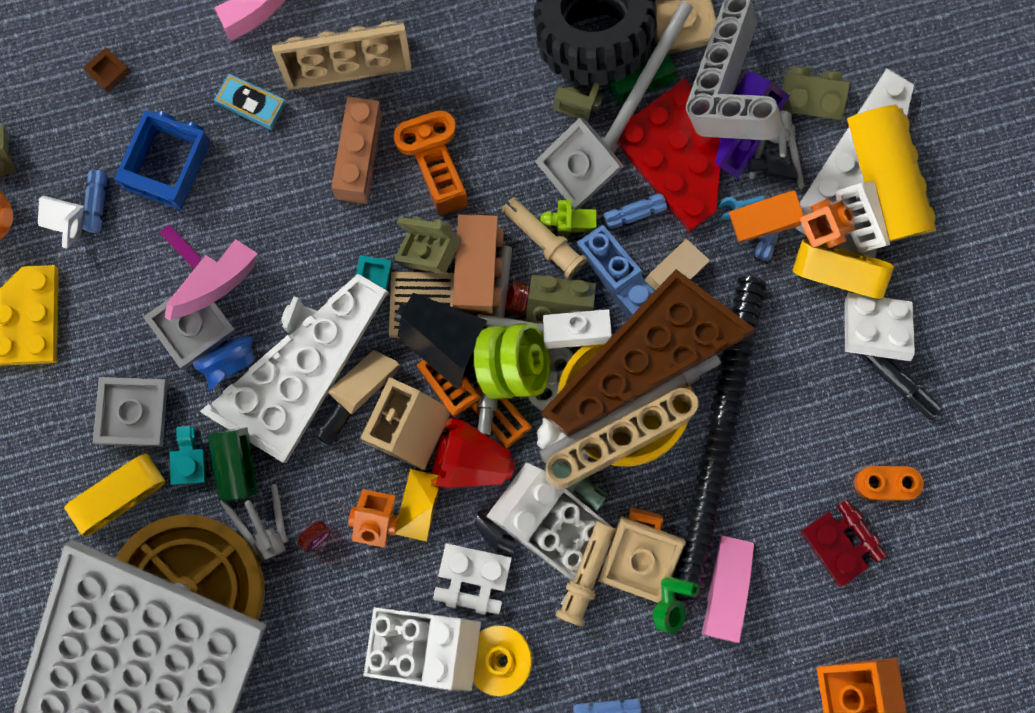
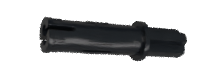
(904, 384)

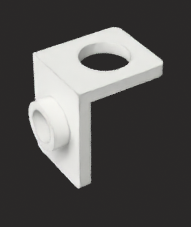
(62, 217)
(295, 314)

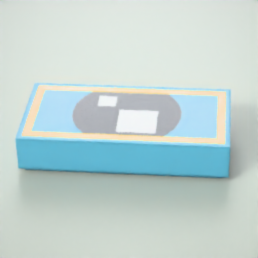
(250, 101)

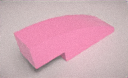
(244, 15)
(211, 280)
(728, 589)

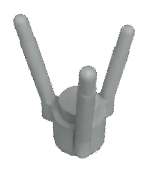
(787, 134)
(268, 542)

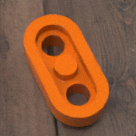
(423, 130)
(890, 483)

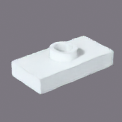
(576, 329)

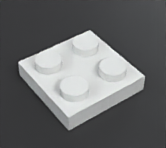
(879, 327)

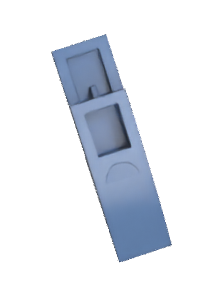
(615, 270)

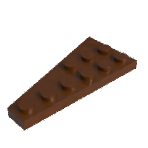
(660, 341)

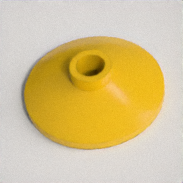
(489, 674)

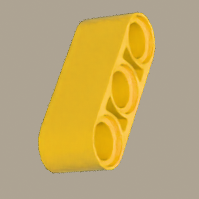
(843, 269)
(115, 495)

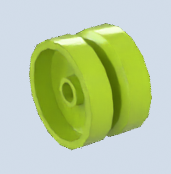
(512, 361)

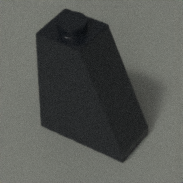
(440, 335)

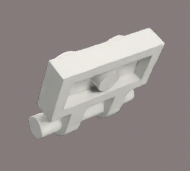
(474, 568)

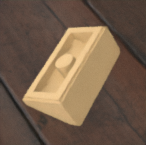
(363, 380)

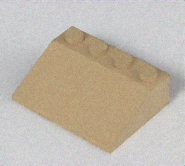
(343, 55)

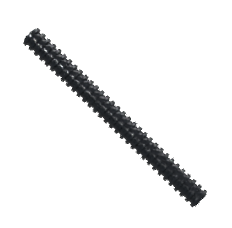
(720, 439)

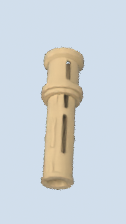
(554, 246)
(581, 589)

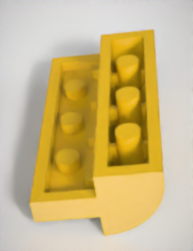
(891, 162)

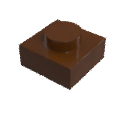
(106, 70)

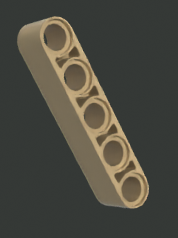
(631, 425)

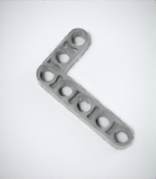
(711, 101)

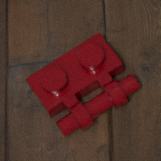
(835, 549)

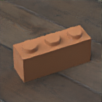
(357, 150)
(477, 264)

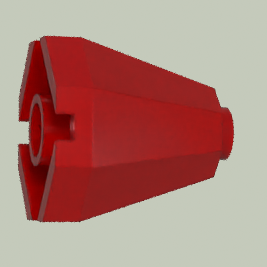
(469, 459)

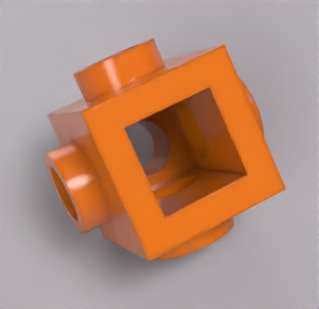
(828, 223)
(373, 525)

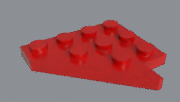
(674, 156)

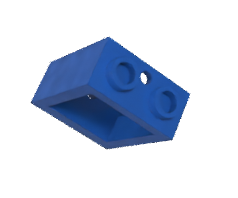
(149, 124)

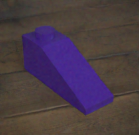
(733, 152)

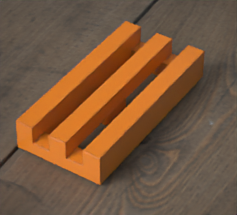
(516, 435)

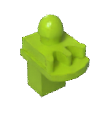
(570, 219)

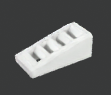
(871, 204)

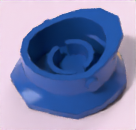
(225, 360)

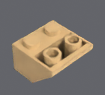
(406, 424)

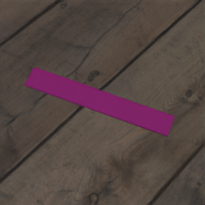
(181, 246)

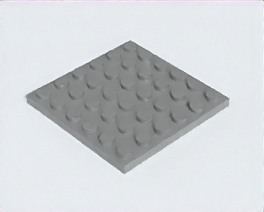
(134, 644)

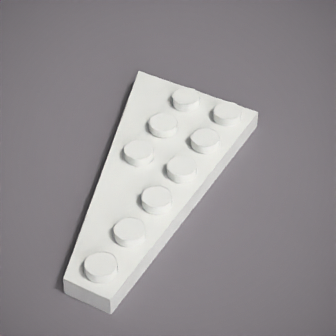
(843, 167)
(294, 377)

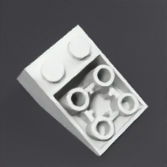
(546, 520)
(422, 649)

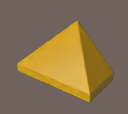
(417, 506)

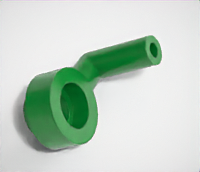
(670, 613)

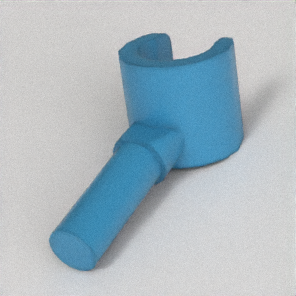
(734, 204)

